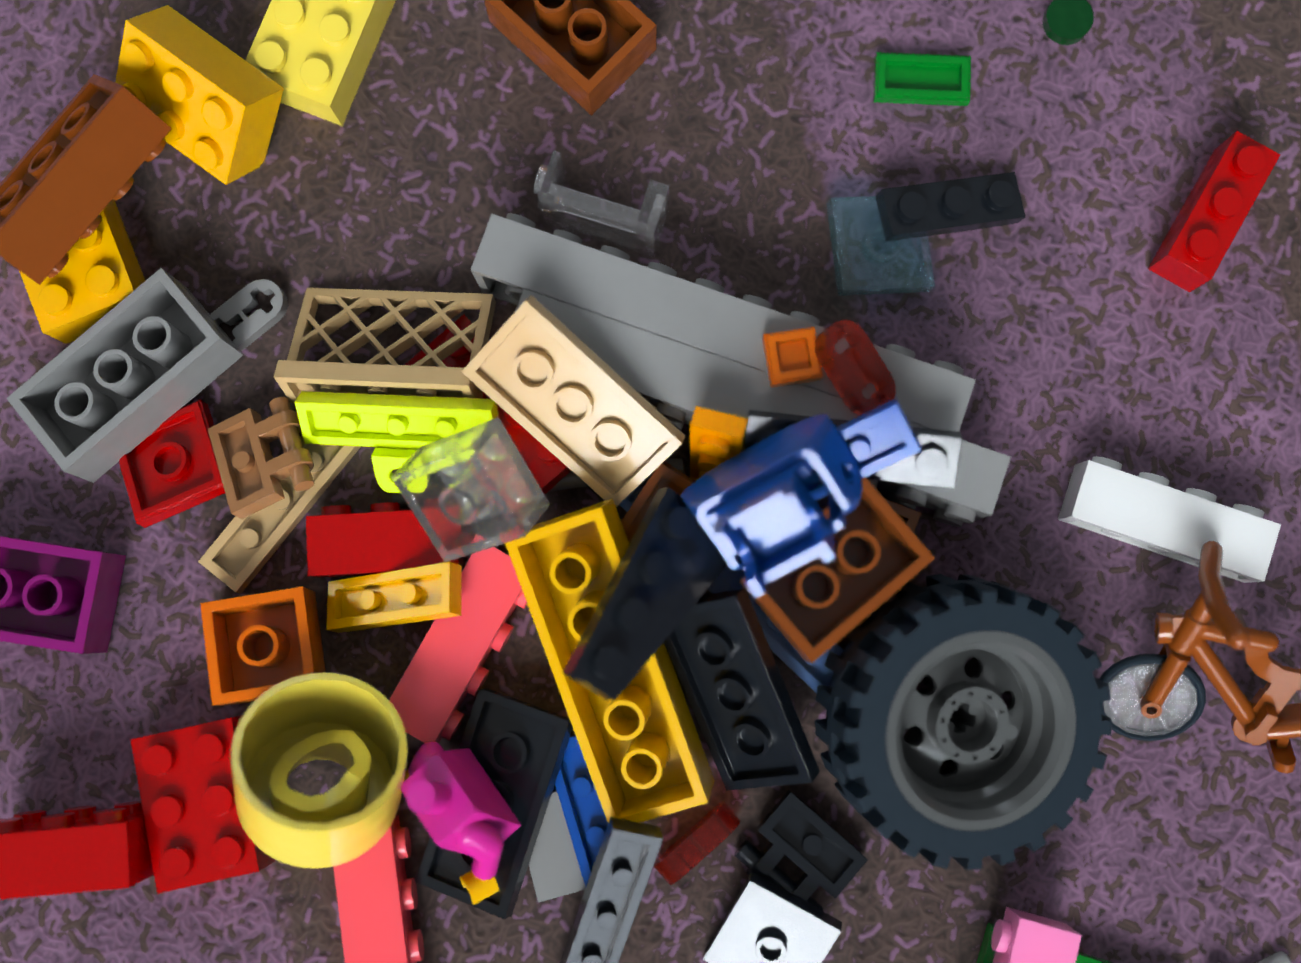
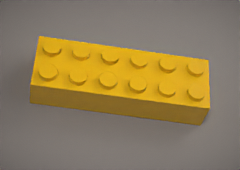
(645, 741)

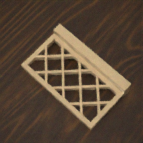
(375, 374)

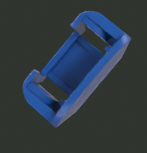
(762, 509)

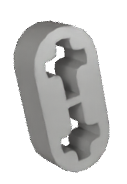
(258, 322)

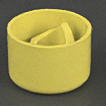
(320, 720)

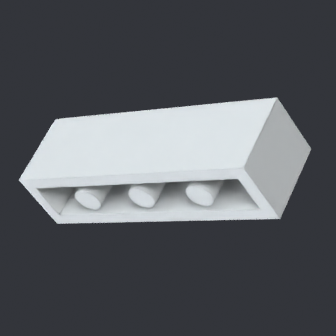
(1168, 520)

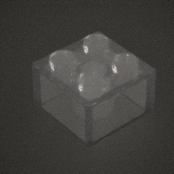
(471, 490)

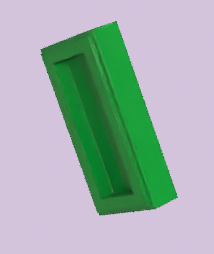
(922, 79)

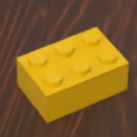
(202, 90)
(93, 282)

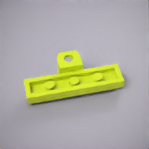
(387, 422)

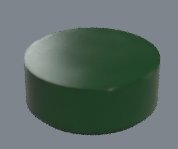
(1068, 21)

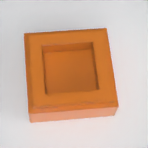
(791, 357)

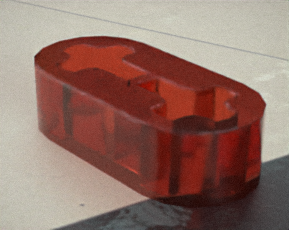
(854, 367)
(696, 843)

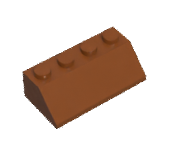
(74, 175)

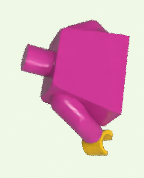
(461, 811)

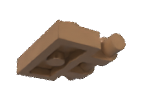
(246, 461)

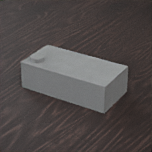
(124, 377)

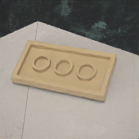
(573, 402)

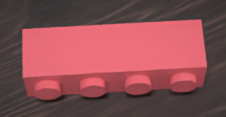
(456, 648)
(378, 903)

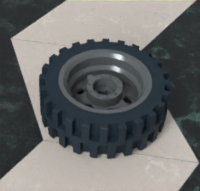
(1041, 740)

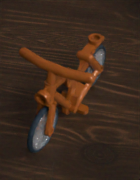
(1164, 696)

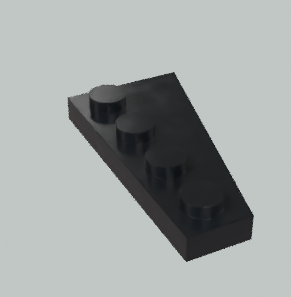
(648, 596)

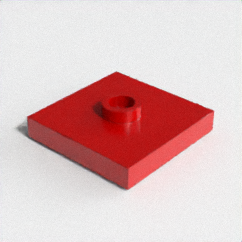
(173, 467)

